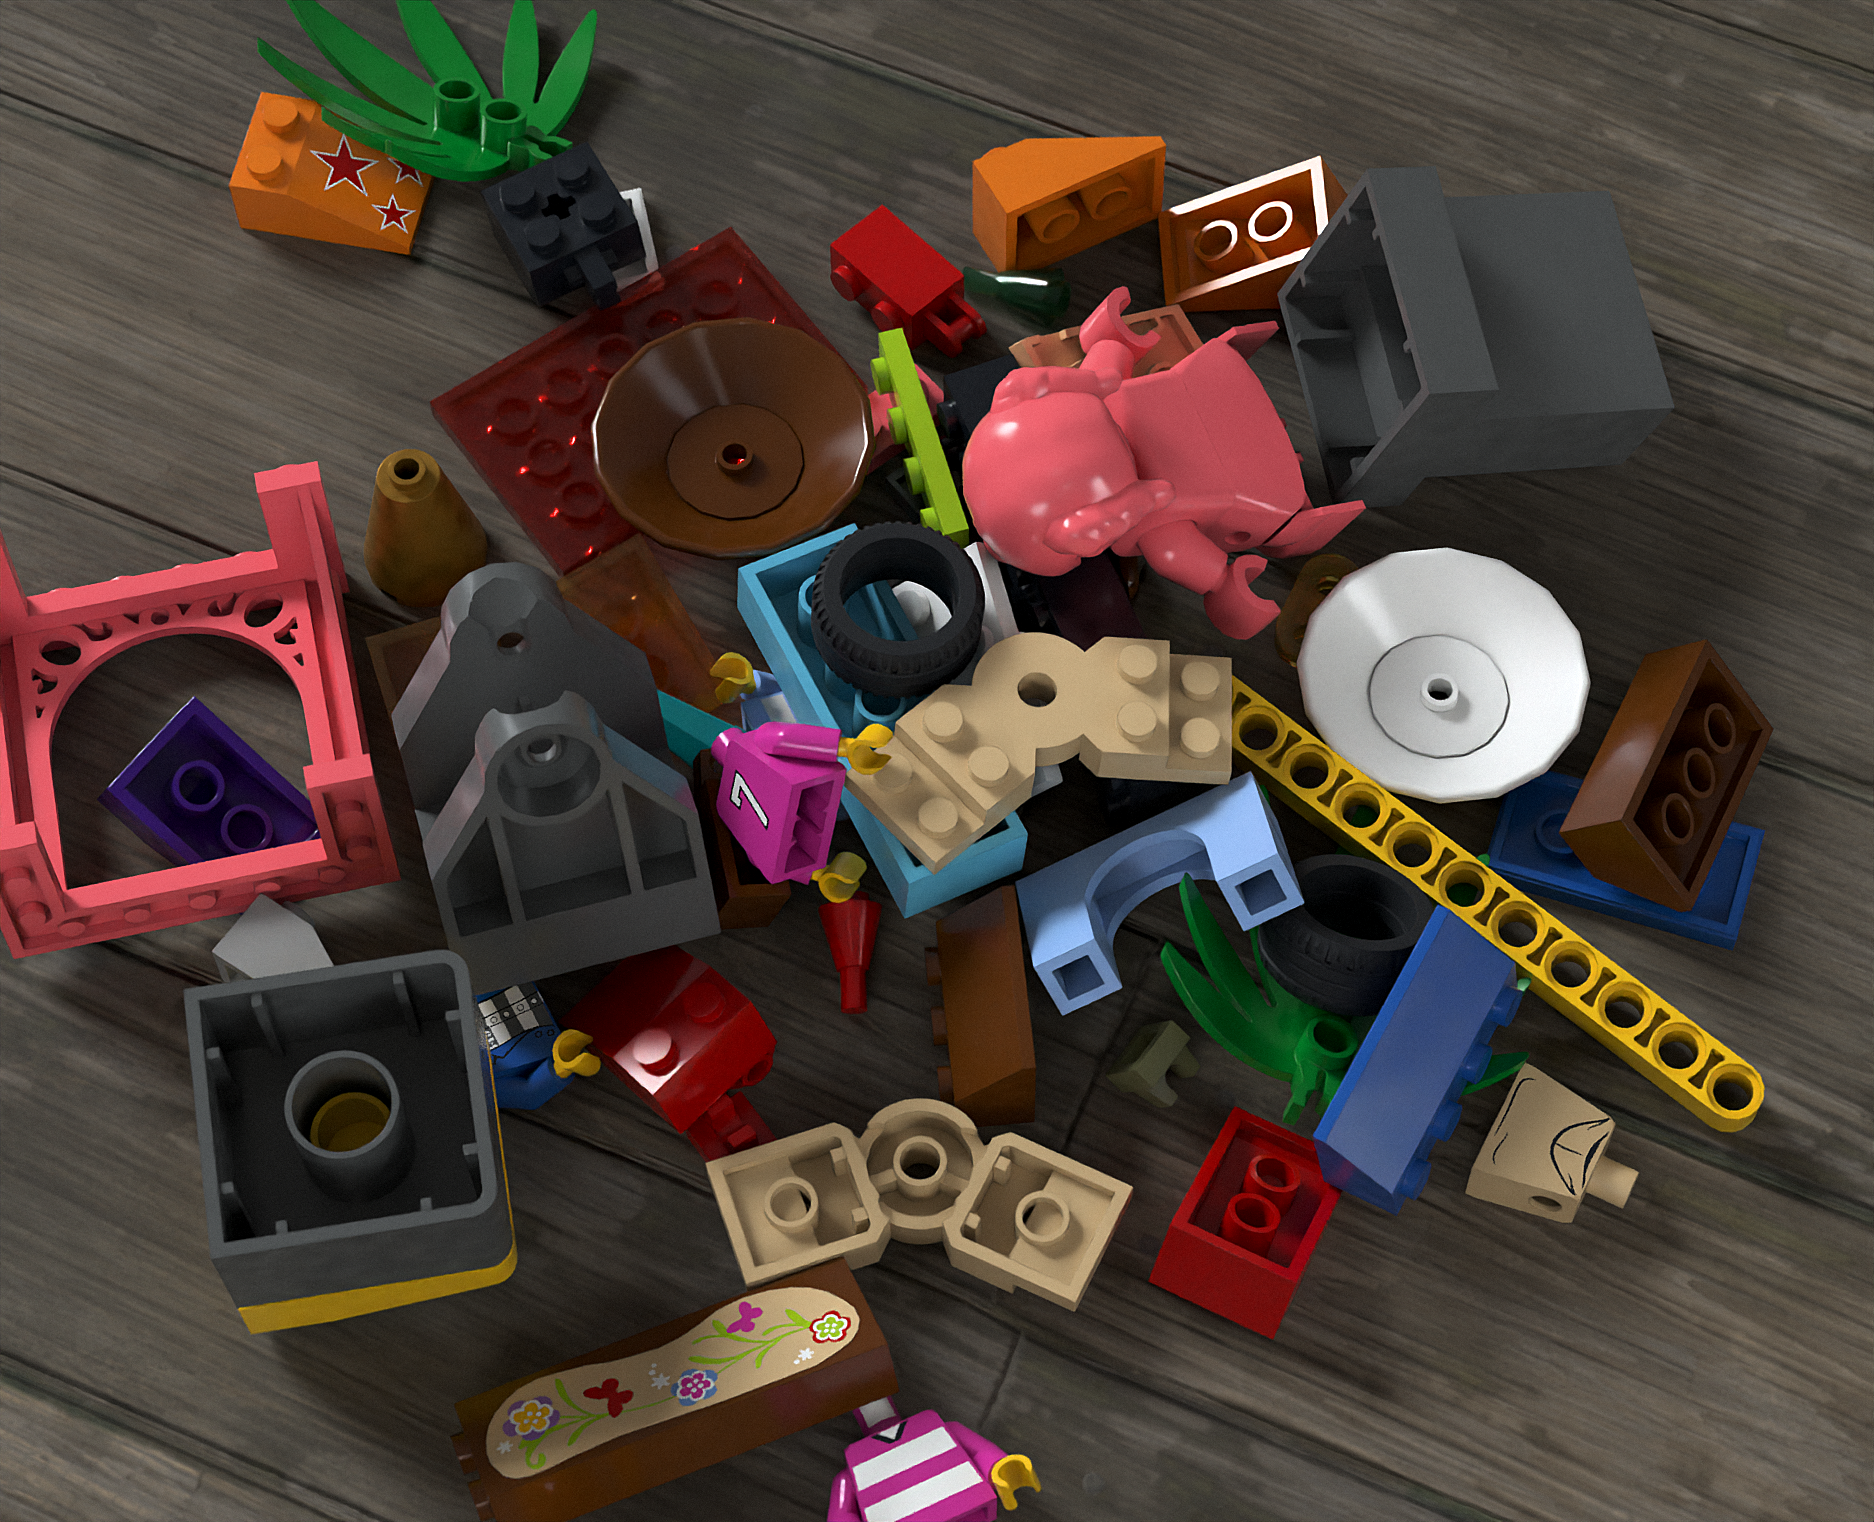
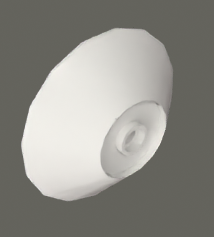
(1453, 629)

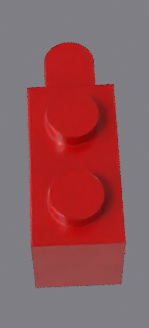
(903, 283)

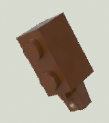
(739, 888)

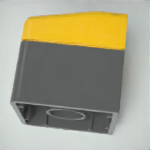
(349, 1139)

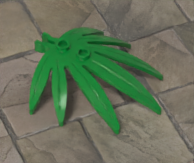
(455, 125)
(1291, 1037)

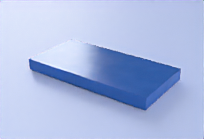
(1538, 861)

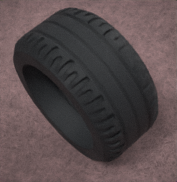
(910, 555)
(1332, 968)

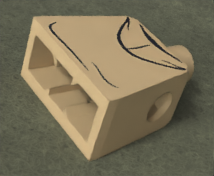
(1548, 1152)

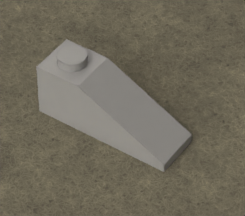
(270, 942)

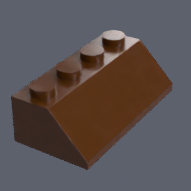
(1668, 777)

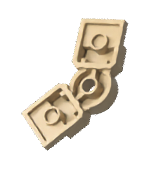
(974, 749)
(999, 1207)

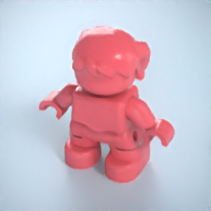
(1148, 467)

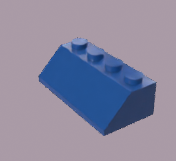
(1417, 1064)

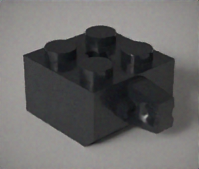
(565, 227)

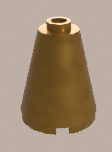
(420, 531)

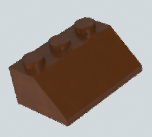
(983, 1012)

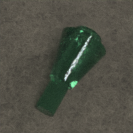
(1033, 292)

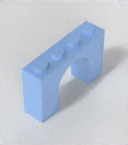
(1083, 899)

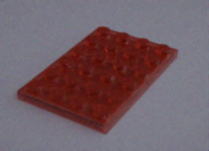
(533, 411)

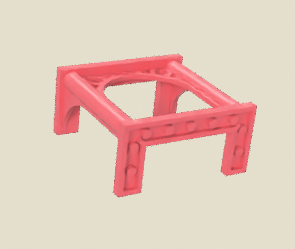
(207, 598)

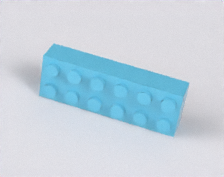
(777, 610)

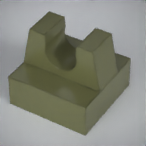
(1146, 1060)

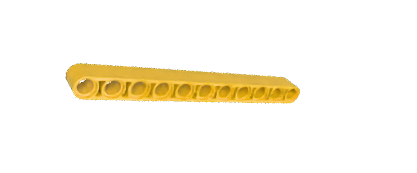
(1499, 906)

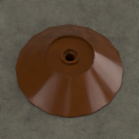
(723, 396)

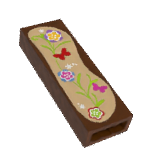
(674, 1398)

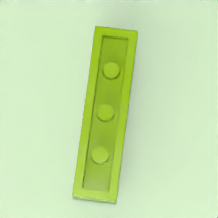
(912, 424)

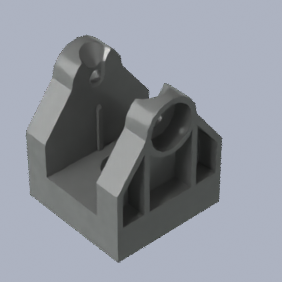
(547, 788)

